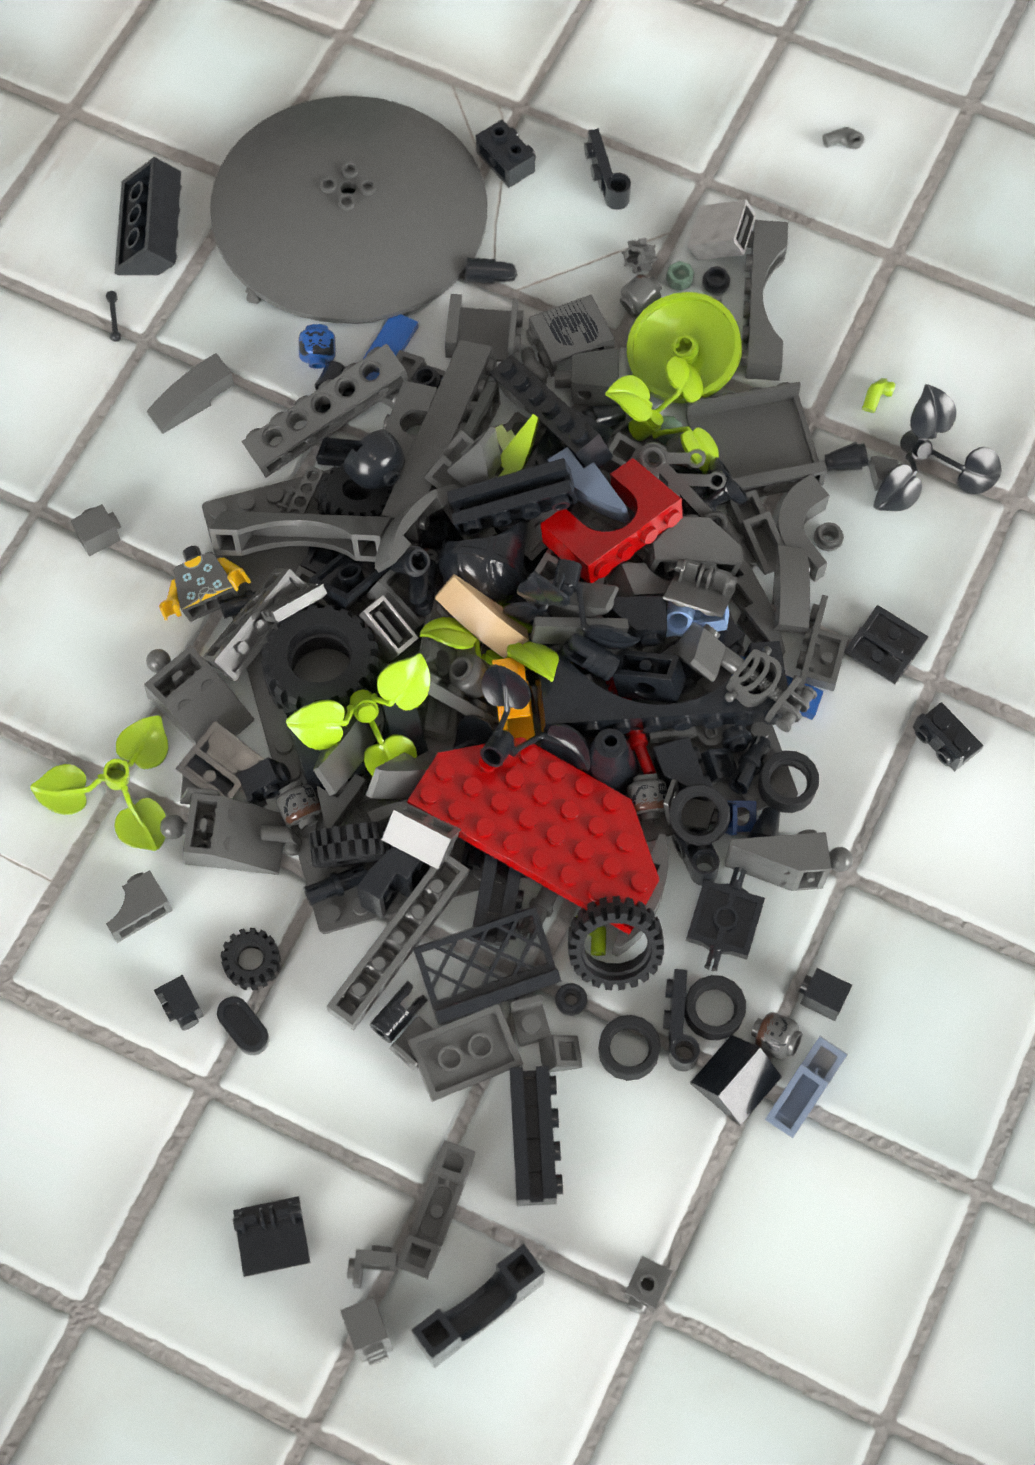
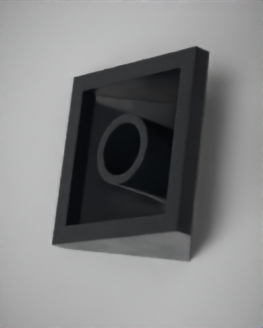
(347, 580)
(737, 1078)

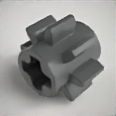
(639, 255)

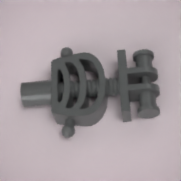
(787, 702)

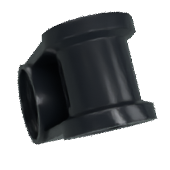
(694, 855)

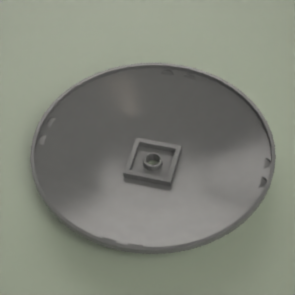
(347, 254)

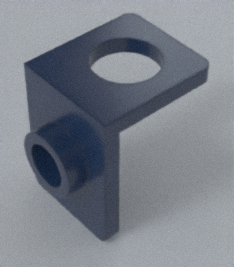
(751, 806)

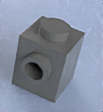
(96, 529)
(647, 1285)

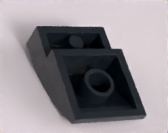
(389, 876)

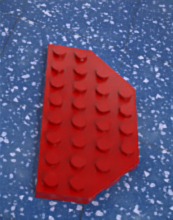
(543, 822)

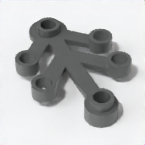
(681, 482)

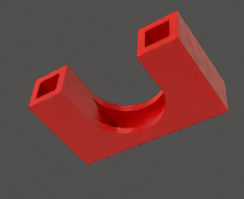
(599, 551)

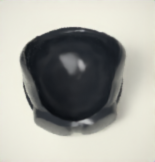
(489, 563)

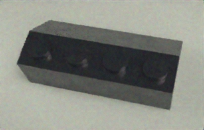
(148, 220)

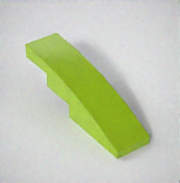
(519, 449)

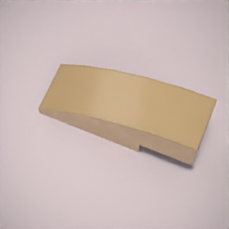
(481, 615)

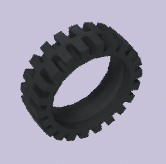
(615, 973)

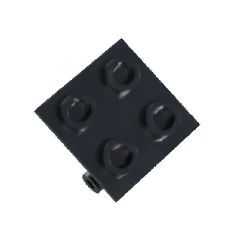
(271, 1236)

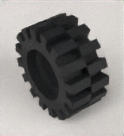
(244, 941)

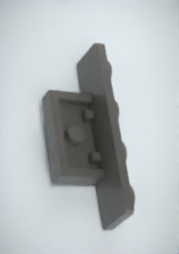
(823, 655)

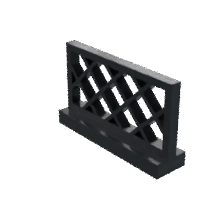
(496, 991)

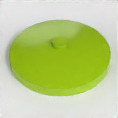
(687, 328)

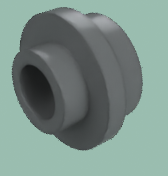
(828, 529)

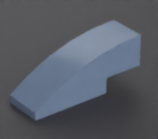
(594, 488)
(806, 1086)

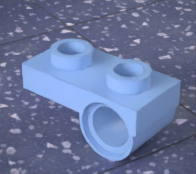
(681, 618)

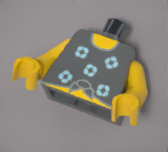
(201, 584)

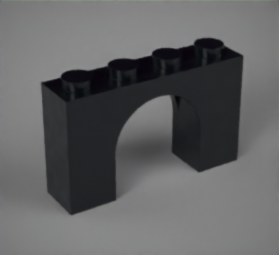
(395, 723)
(447, 1332)

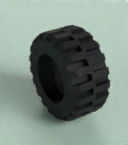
(312, 631)

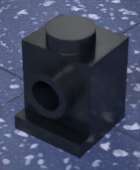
(264, 781)
(180, 1003)

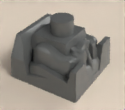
(395, 589)

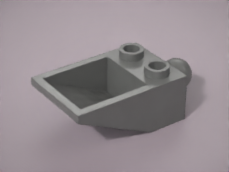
(195, 701)
(231, 839)
(789, 860)

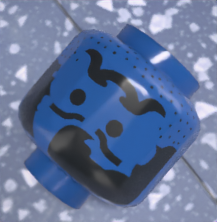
(317, 346)

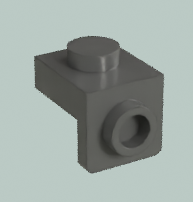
(376, 1259)

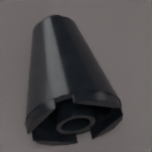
(612, 760)

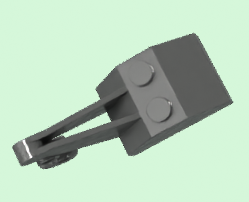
(690, 538)

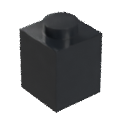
(824, 993)

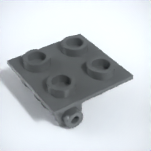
(698, 592)

